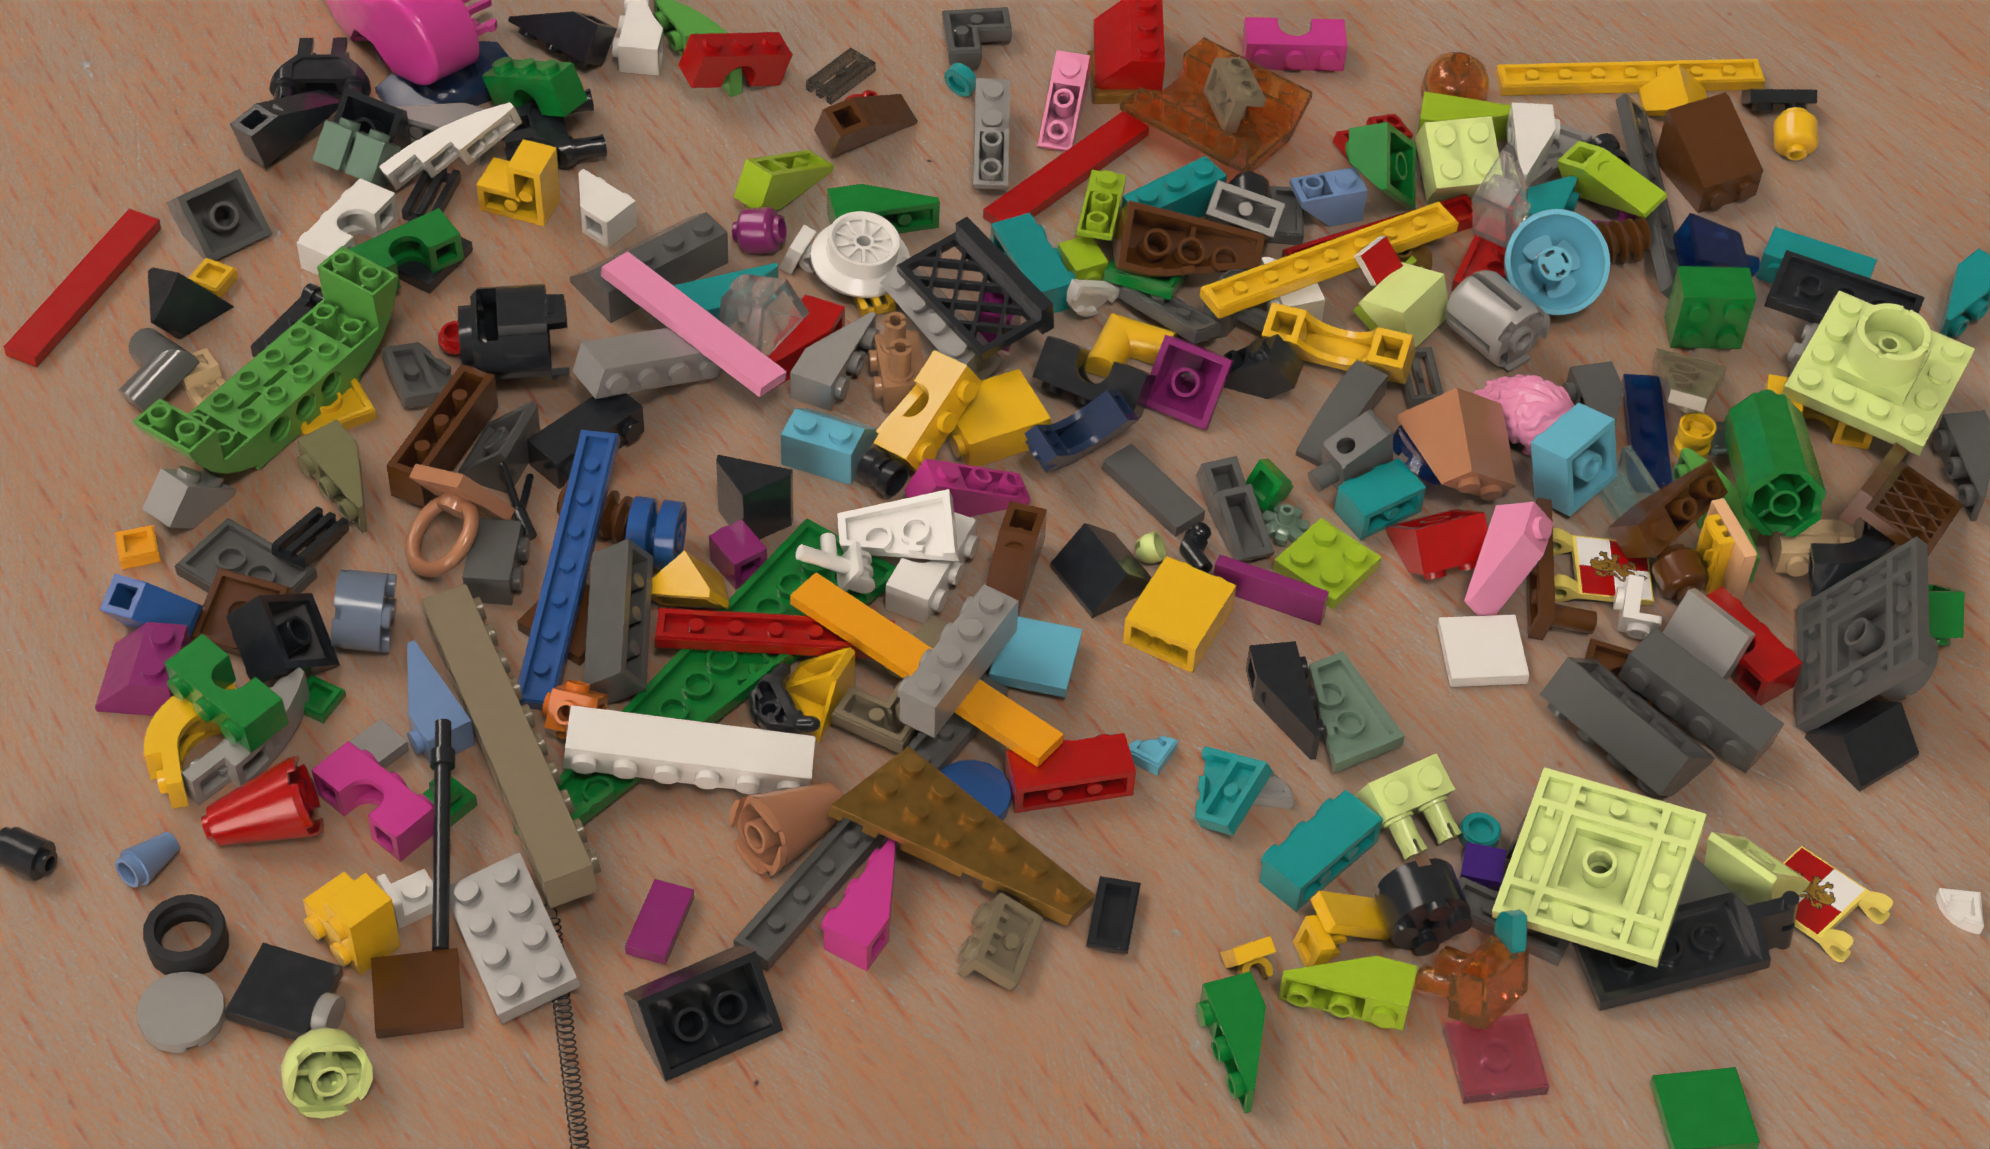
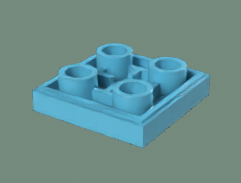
(1038, 657)

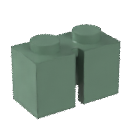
(356, 152)

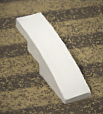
(462, 138)

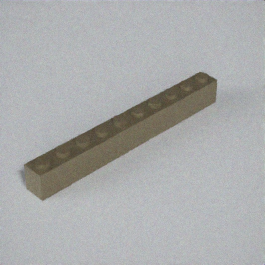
(511, 748)

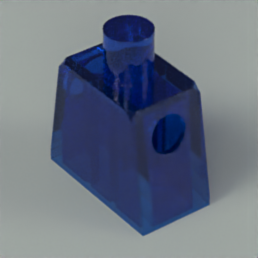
(1710, 244)

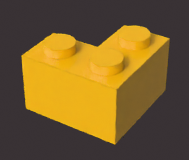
(524, 186)
(353, 919)

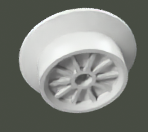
(857, 254)

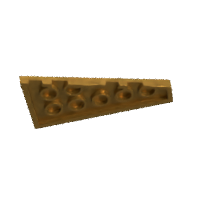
(958, 834)

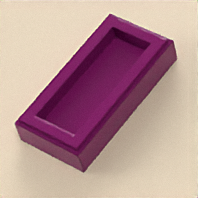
(660, 921)

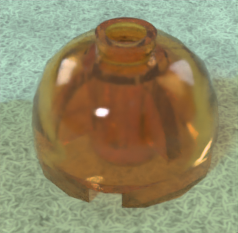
(1457, 75)

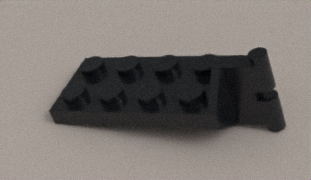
(1704, 945)

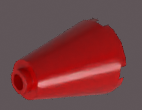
(266, 808)

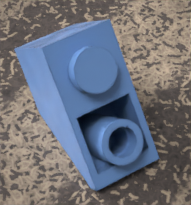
(1332, 196)

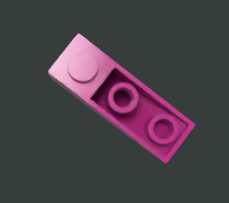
(972, 487)
(862, 920)

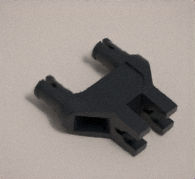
(319, 71)
(553, 132)

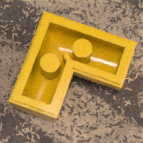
(1122, 340)

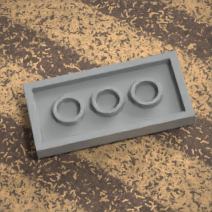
(511, 938)

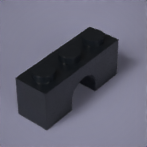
(1063, 368)

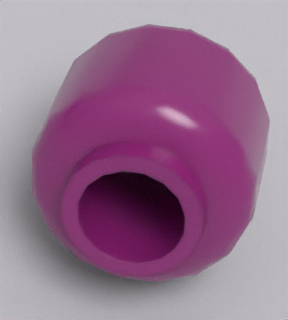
(759, 230)

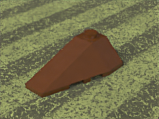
(1175, 244)

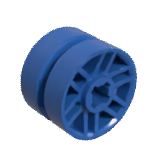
(657, 531)

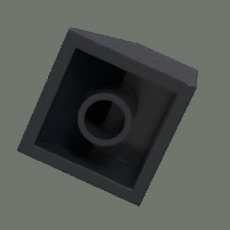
(280, 636)

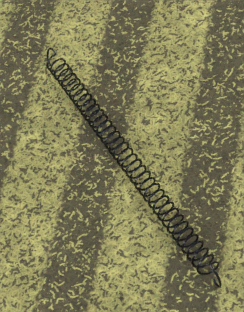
(569, 1067)

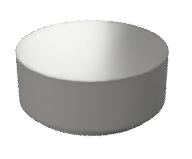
(328, 1011)

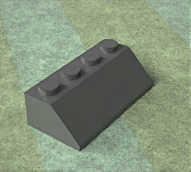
(675, 253)
(1625, 726)

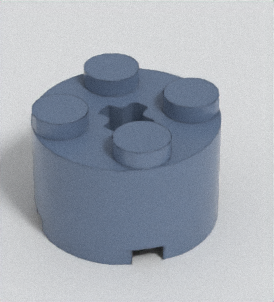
(364, 610)

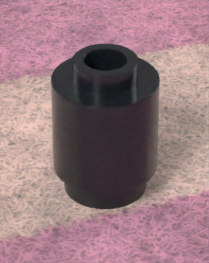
(26, 853)

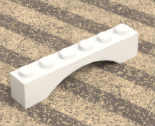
(640, 40)

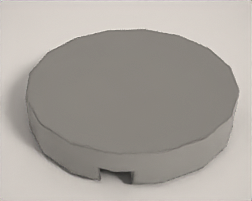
(181, 1011)

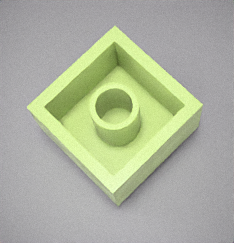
(1455, 156)

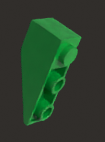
(1235, 1019)

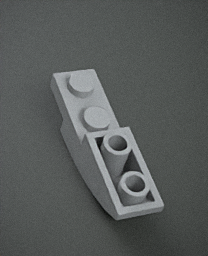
(991, 134)
(236, 763)

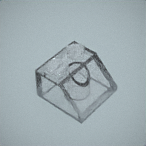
(1501, 199)
(762, 310)

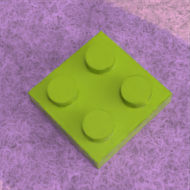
(1328, 561)

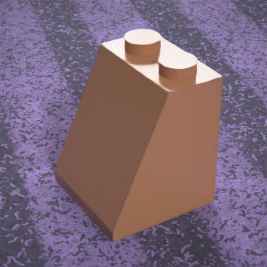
(1463, 442)

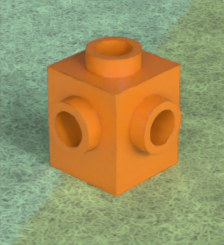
(559, 701)

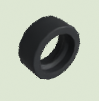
(186, 909)

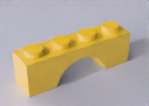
(1339, 348)

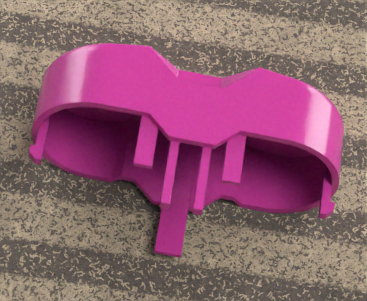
(416, 36)

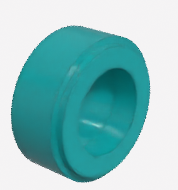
(960, 79)
(1480, 829)

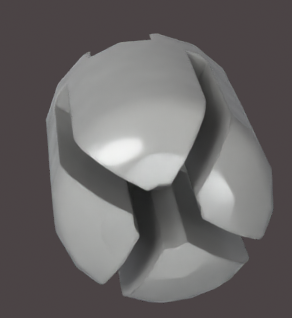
(1496, 319)

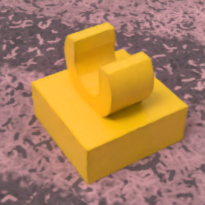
(1314, 944)
(1249, 954)

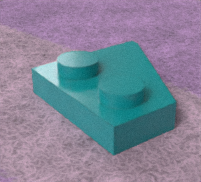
(1228, 789)

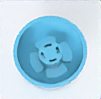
(1573, 251)

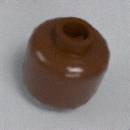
(1677, 571)

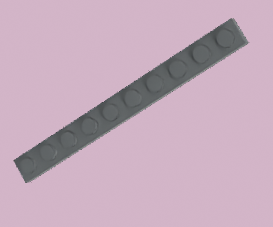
(839, 856)

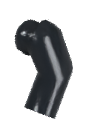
(1194, 545)

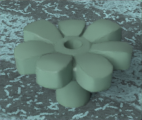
(1285, 523)

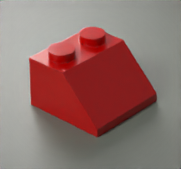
(1440, 541)

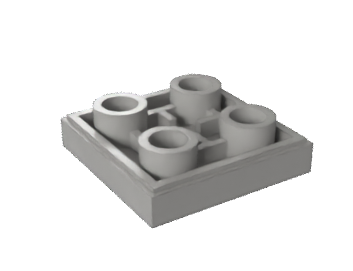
(1709, 633)

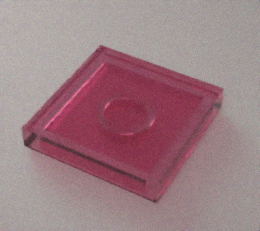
(1497, 1060)

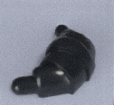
(774, 707)

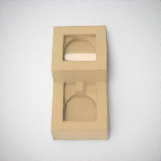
(203, 378)

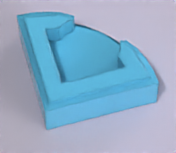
(1153, 753)

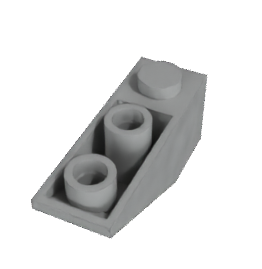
(828, 365)

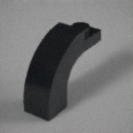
(1836, 561)

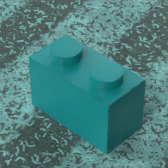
(1379, 498)

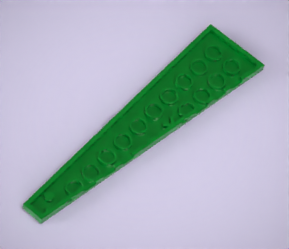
(711, 682)

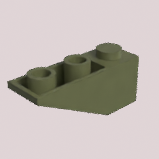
(334, 462)

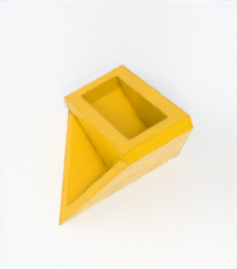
(1669, 91)
(689, 584)
(821, 684)

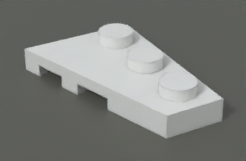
(904, 528)

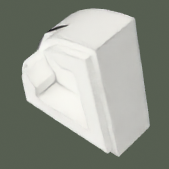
(1962, 908)

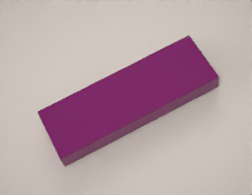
(1273, 590)

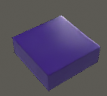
(1483, 865)

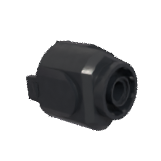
(510, 331)

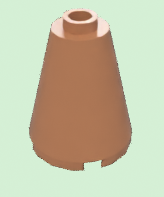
(782, 824)

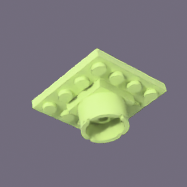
(1879, 371)
(1601, 866)

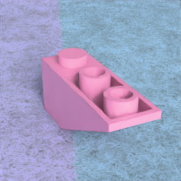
(1065, 100)

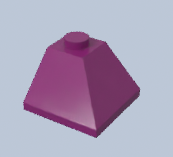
(1188, 381)

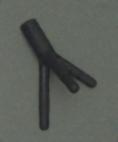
(520, 512)

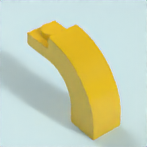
(169, 740)

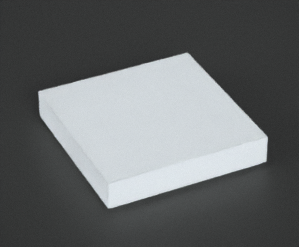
(1483, 650)

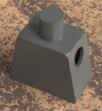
(1353, 451)

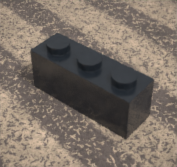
(554, 447)

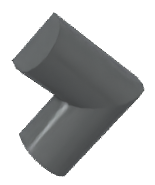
(971, 27)
(161, 370)

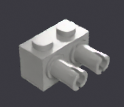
(1244, 209)

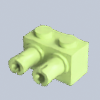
(1410, 790)

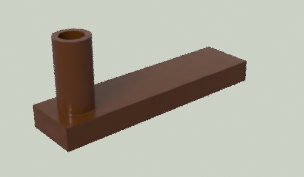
(1541, 604)

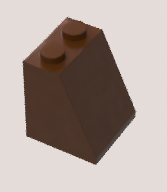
(1708, 153)

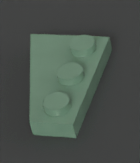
(1351, 714)

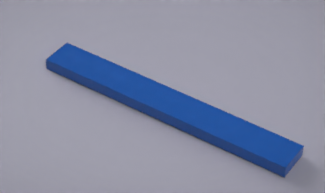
(568, 566)

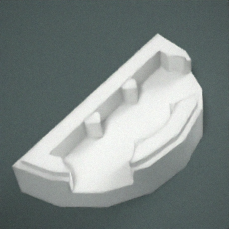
(1088, 295)

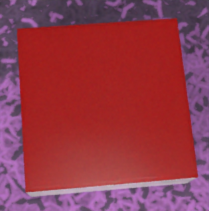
(1378, 260)

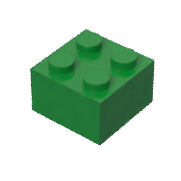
(1709, 307)

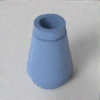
(145, 860)

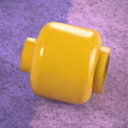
(1795, 133)

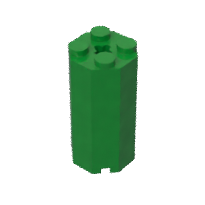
(1774, 464)

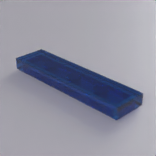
(1647, 425)

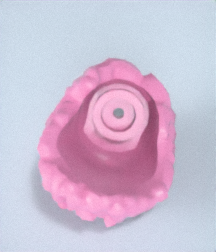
(1527, 405)

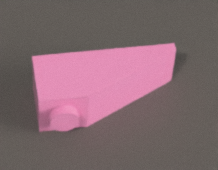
(1508, 554)

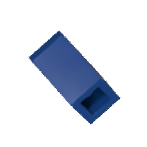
(140, 602)

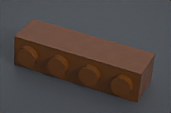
(443, 431)

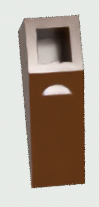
(862, 121)
(1667, 513)
(1017, 550)

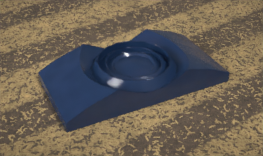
(460, 87)

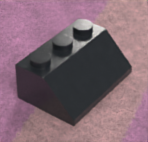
(704, 1011)

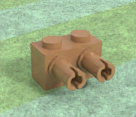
(896, 360)

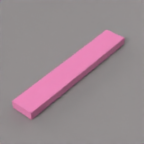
(693, 324)

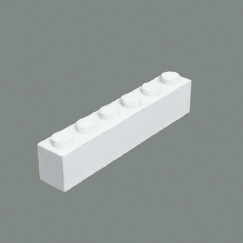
(686, 751)

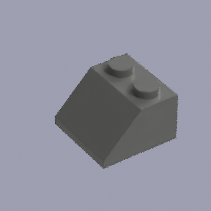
(219, 216)

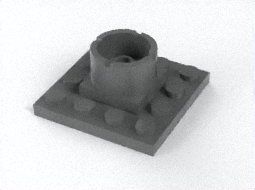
(1866, 637)

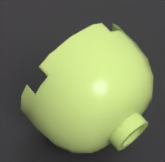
(325, 1072)

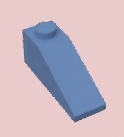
(432, 700)

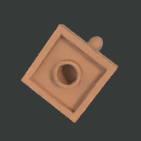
(460, 498)

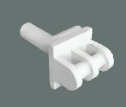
(852, 568)

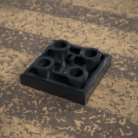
(282, 991)

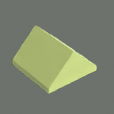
(1409, 302)
(1750, 868)

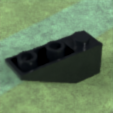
(570, 32)
(278, 124)
(1280, 689)

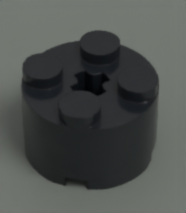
(1423, 905)

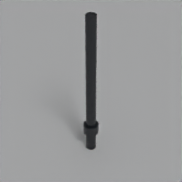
(442, 762)

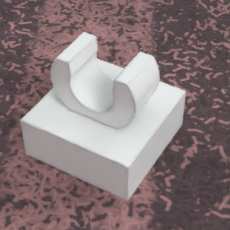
(799, 252)

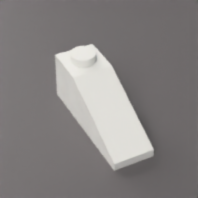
(1531, 132)

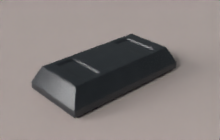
(1113, 915)

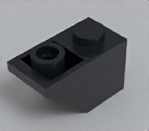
(1264, 368)

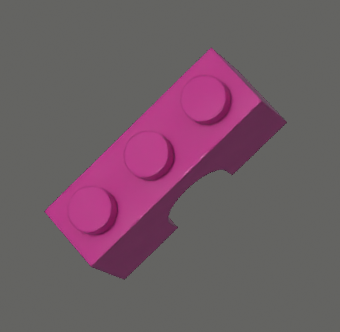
(1318, 50)
(355, 779)

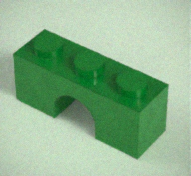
(549, 82)
(424, 240)
(243, 714)

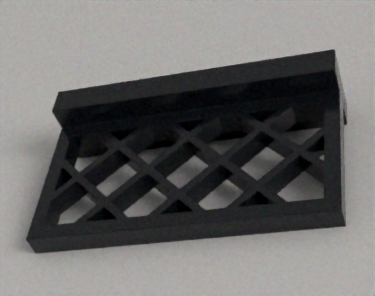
(1004, 279)

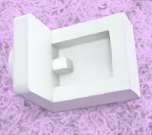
(1628, 601)

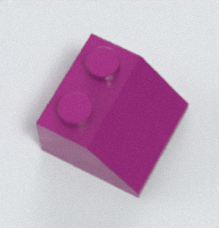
(137, 671)

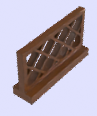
(1883, 489)

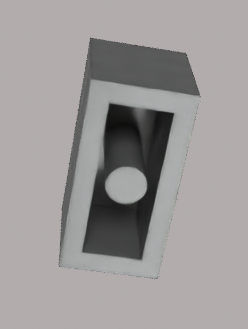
(495, 561)

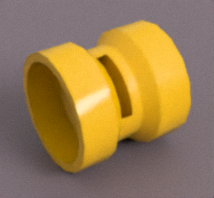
(1694, 432)

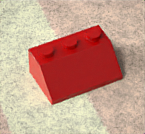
(1130, 46)

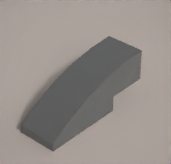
(1354, 394)
(1234, 509)

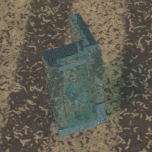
(1630, 485)

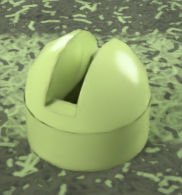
(1150, 548)

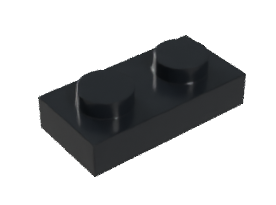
(1765, 98)

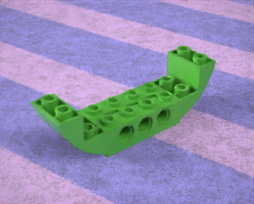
(290, 379)

